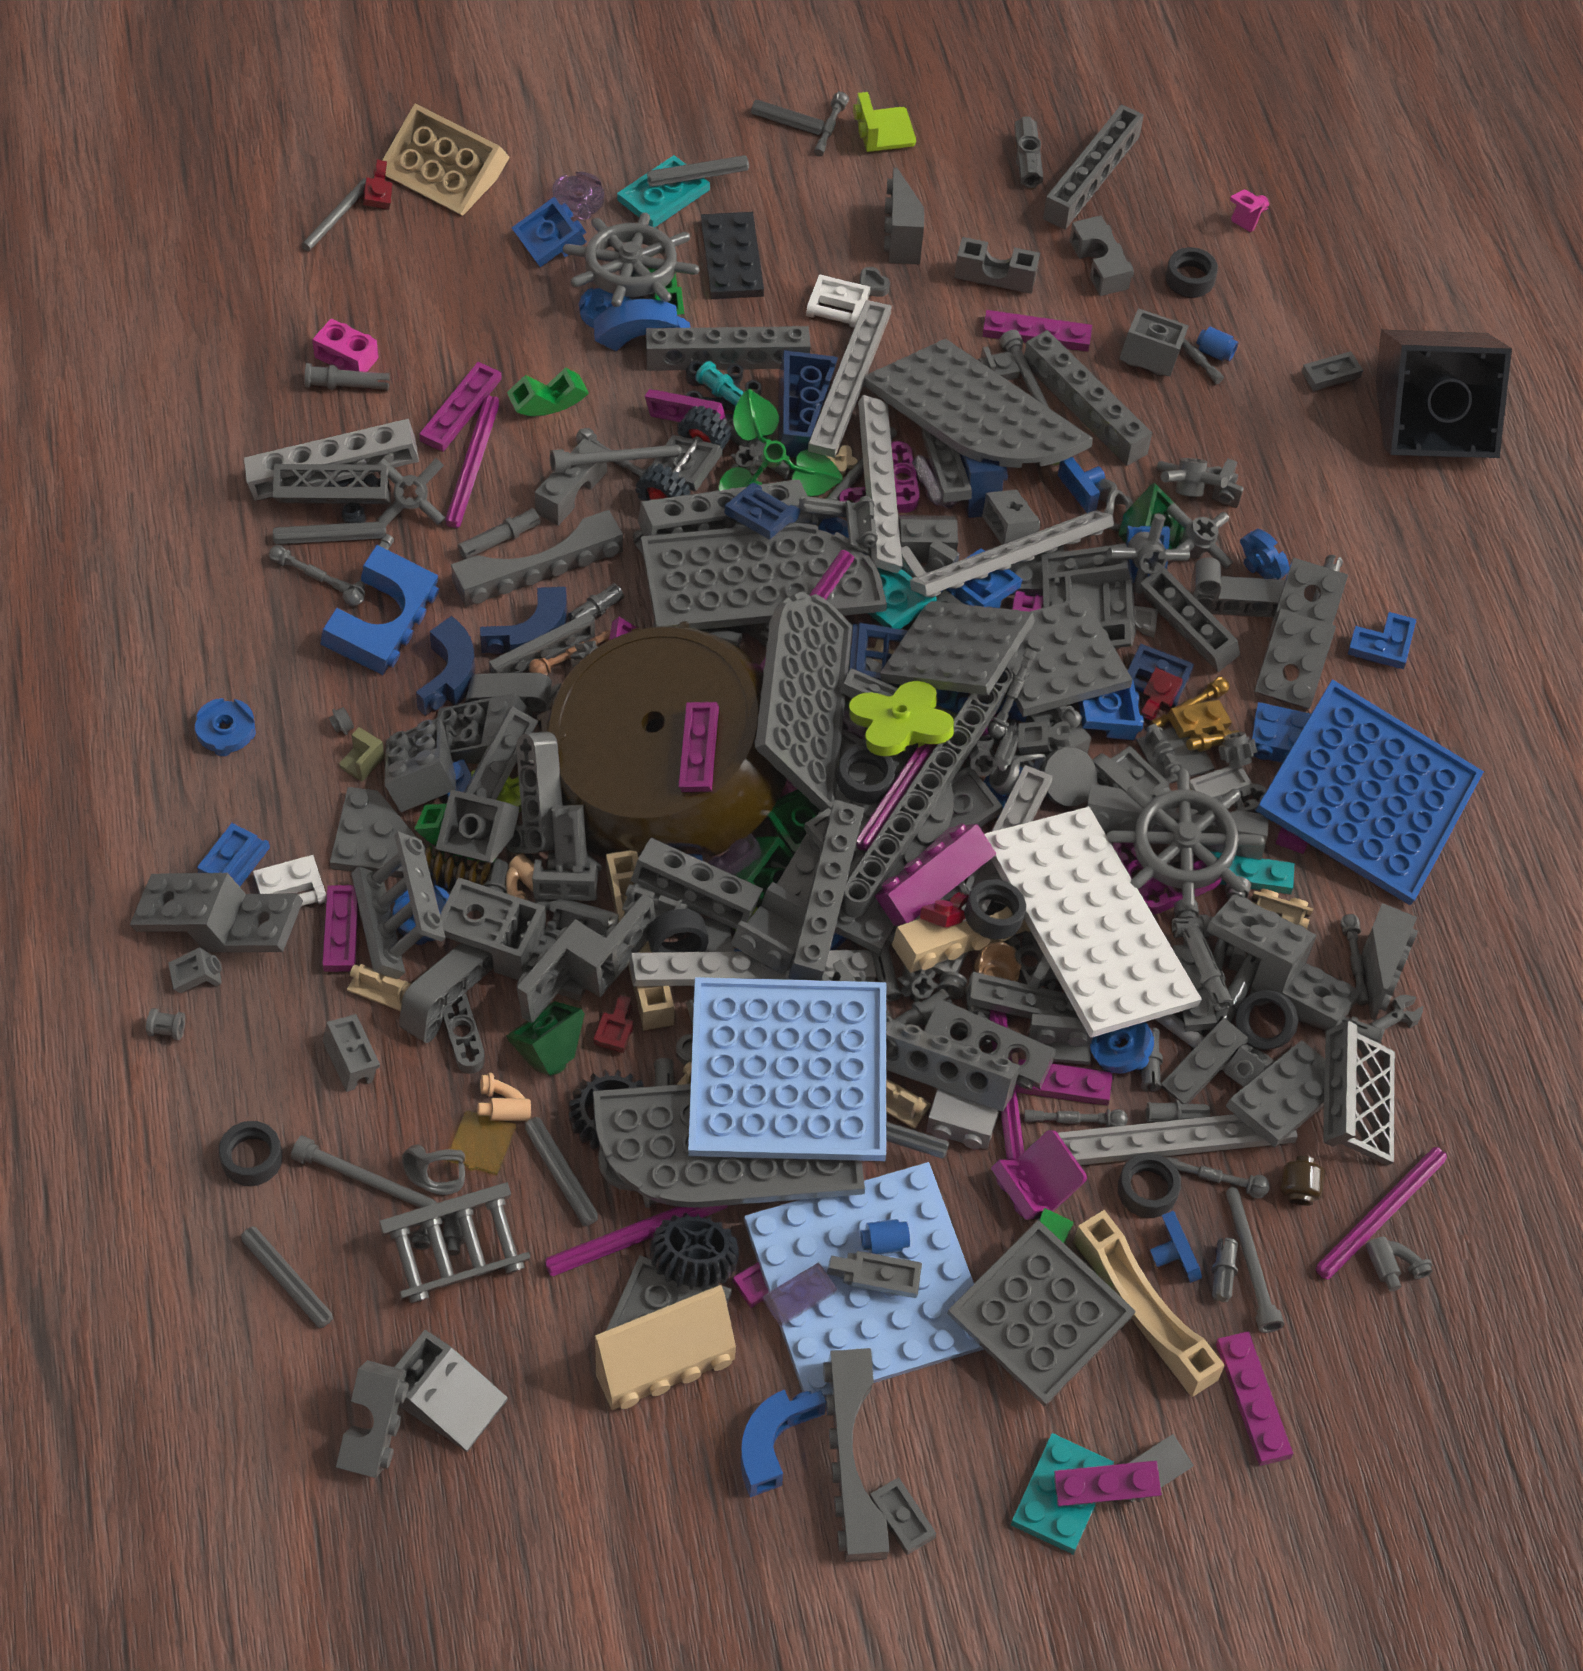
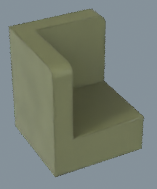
(364, 756)

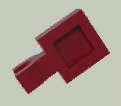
(377, 190)
(1161, 690)
(945, 912)
(616, 1028)

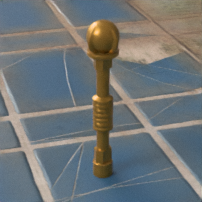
(1214, 689)

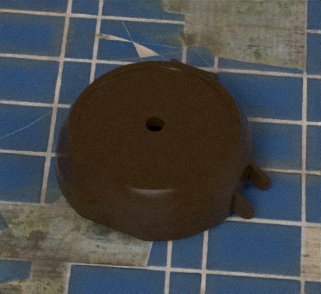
(632, 775)

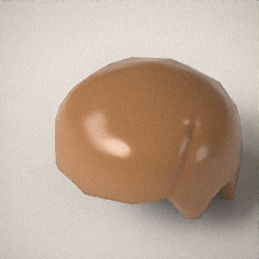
(998, 961)

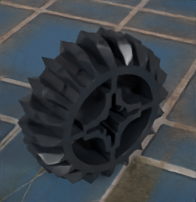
(584, 1096)
(694, 1251)

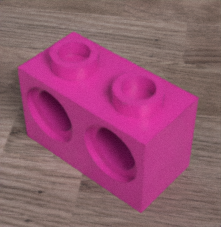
(345, 347)

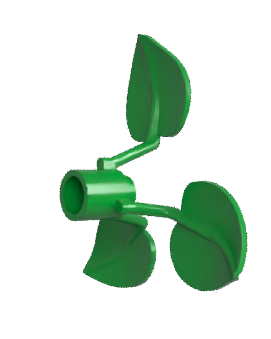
(759, 418)

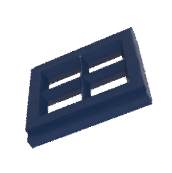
(859, 650)

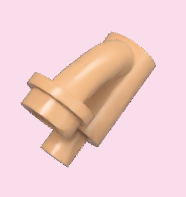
(519, 868)
(511, 1108)

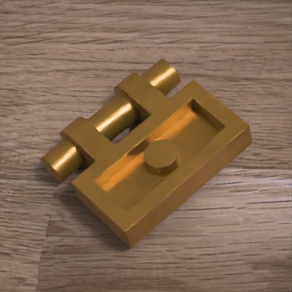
(1198, 720)

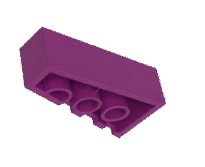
(934, 872)

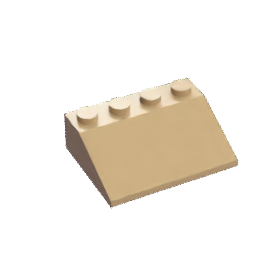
(443, 160)
(665, 1348)

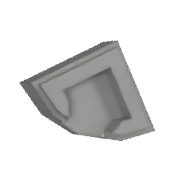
(1145, 620)

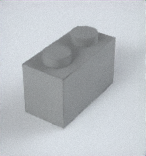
(961, 1120)

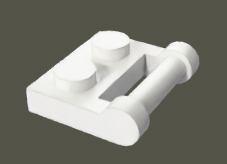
(838, 294)
(292, 878)

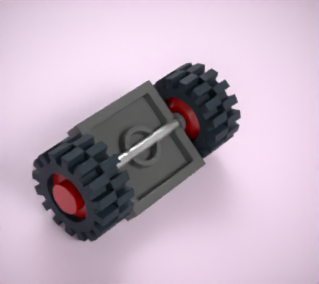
(702, 445)

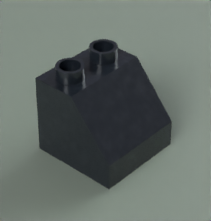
(1442, 392)

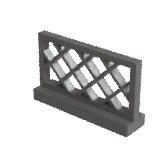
(1343, 1091)

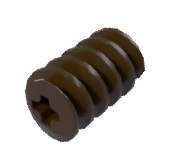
(448, 870)

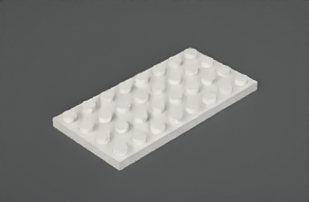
(1092, 922)

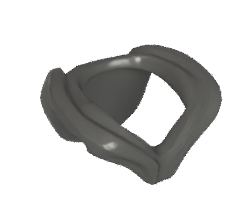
(1112, 496)
(1004, 781)
(416, 1163)

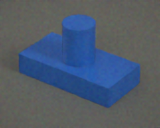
(1081, 483)
(1176, 1249)

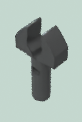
(1399, 1015)

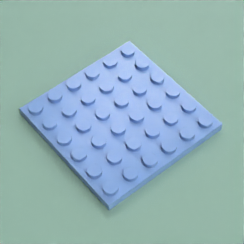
(788, 1069)
(897, 1328)

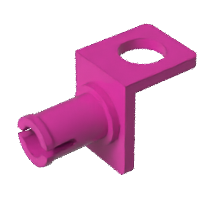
(1248, 209)

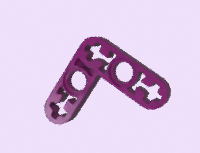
(903, 488)
(1154, 886)

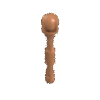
(544, 666)

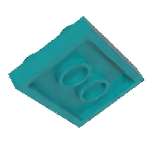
(661, 200)
(901, 601)
(1038, 1509)

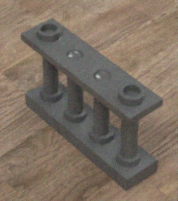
(376, 912)
(430, 1219)

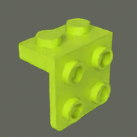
(883, 127)

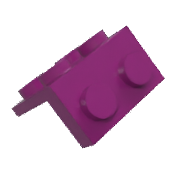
(1040, 1176)

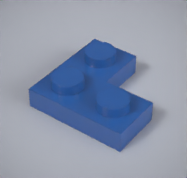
(1386, 647)

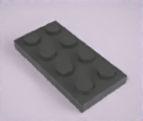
(1283, 1094)

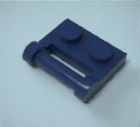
(761, 511)
(1148, 659)

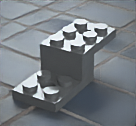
(1301, 633)
(216, 912)
(509, 929)
(585, 958)
(1284, 959)

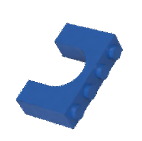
(378, 644)

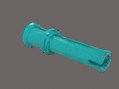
(720, 384)

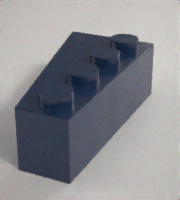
(801, 395)
(983, 479)

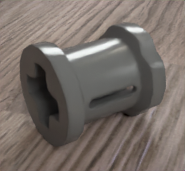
(165, 1024)

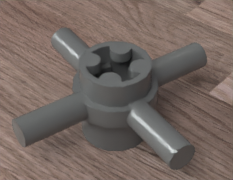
(1191, 475)
(421, 501)
(1201, 535)
(1148, 552)

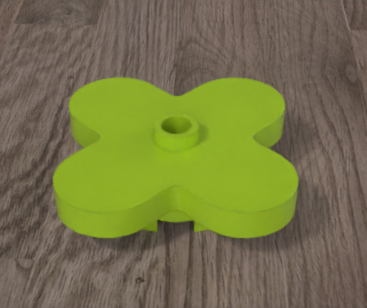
(901, 718)

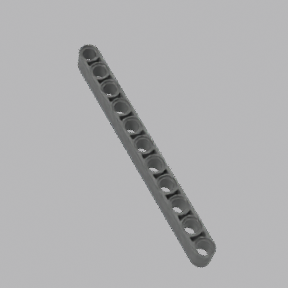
(922, 798)

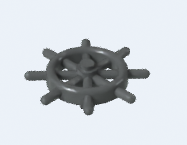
(630, 259)
(1185, 839)

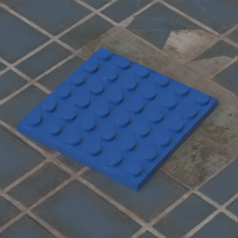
(1370, 792)

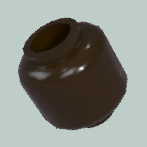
(1302, 1181)

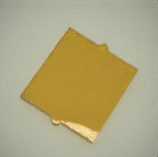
(483, 1142)

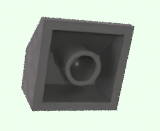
(1153, 342)
(922, 530)
(476, 826)

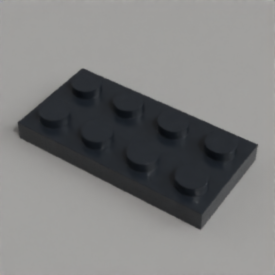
(732, 255)

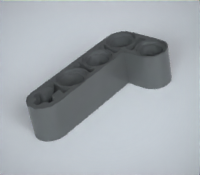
(1234, 594)
(538, 792)
(441, 987)

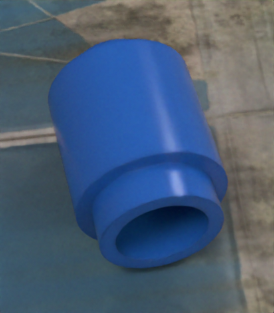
(1217, 344)
(885, 1236)

